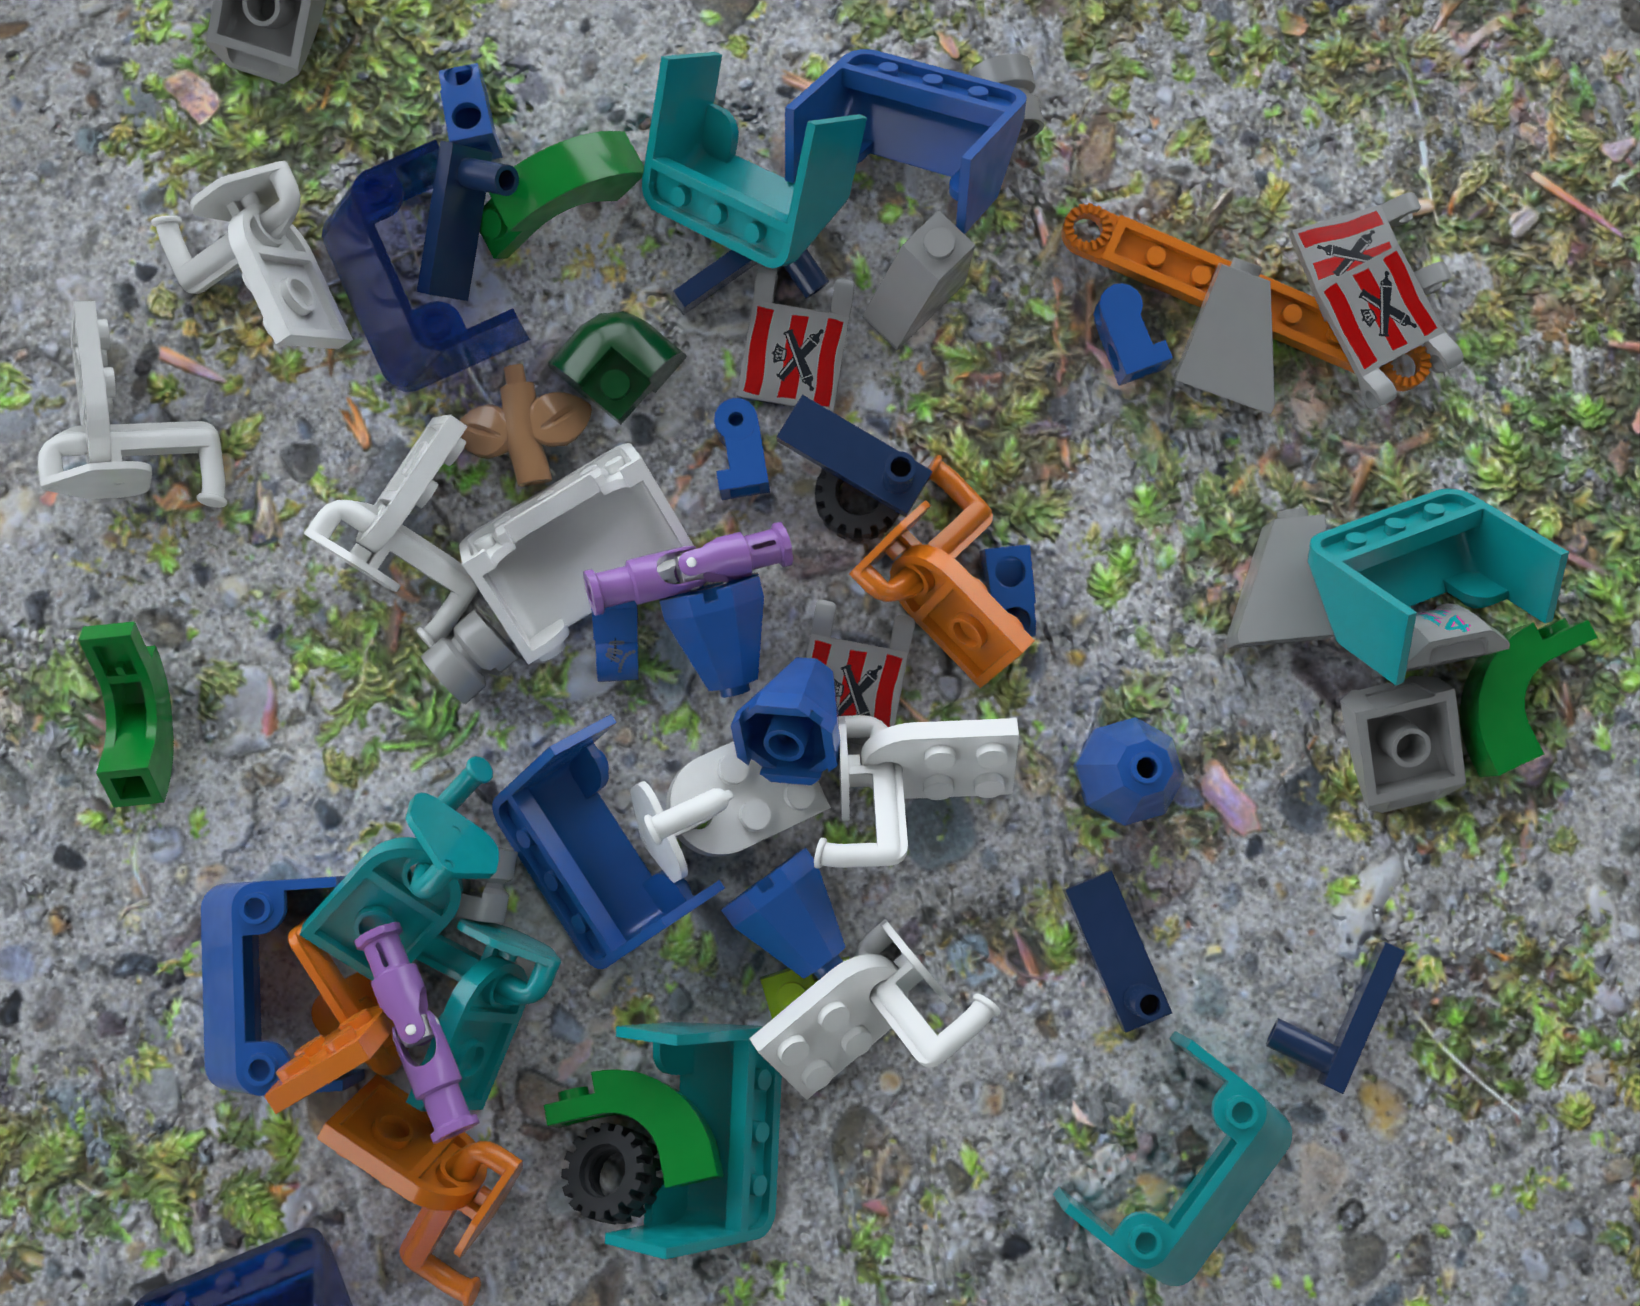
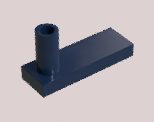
(456, 216)
(803, 271)
(854, 455)
(1117, 951)
(1339, 1059)

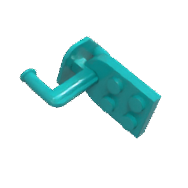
(387, 891)
(486, 1000)

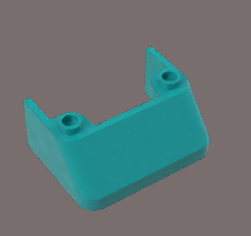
(705, 186)
(1421, 549)
(742, 1106)
(1183, 1241)

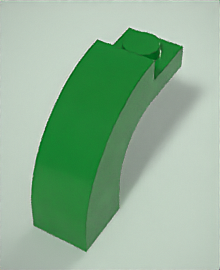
(556, 179)
(1495, 693)
(138, 713)
(677, 1126)

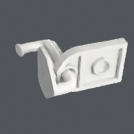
(267, 249)
(107, 443)
(383, 528)
(914, 763)
(732, 798)
(857, 1007)

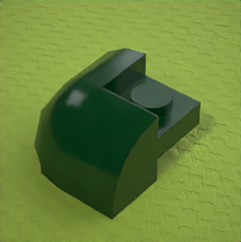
(616, 362)

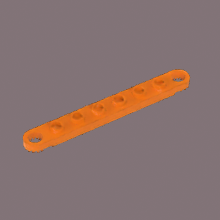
(1187, 274)

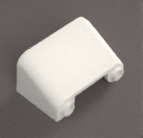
(536, 552)

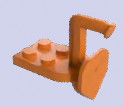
(940, 591)
(349, 1026)
(396, 1148)

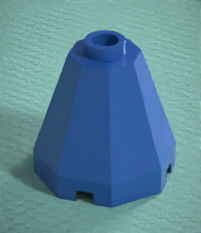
(720, 631)
(791, 724)
(1111, 777)
(791, 917)

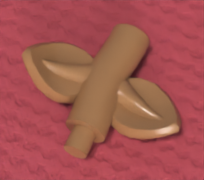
(524, 426)

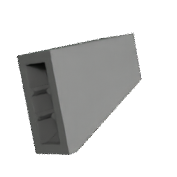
(920, 280)
(1233, 339)
(1279, 591)

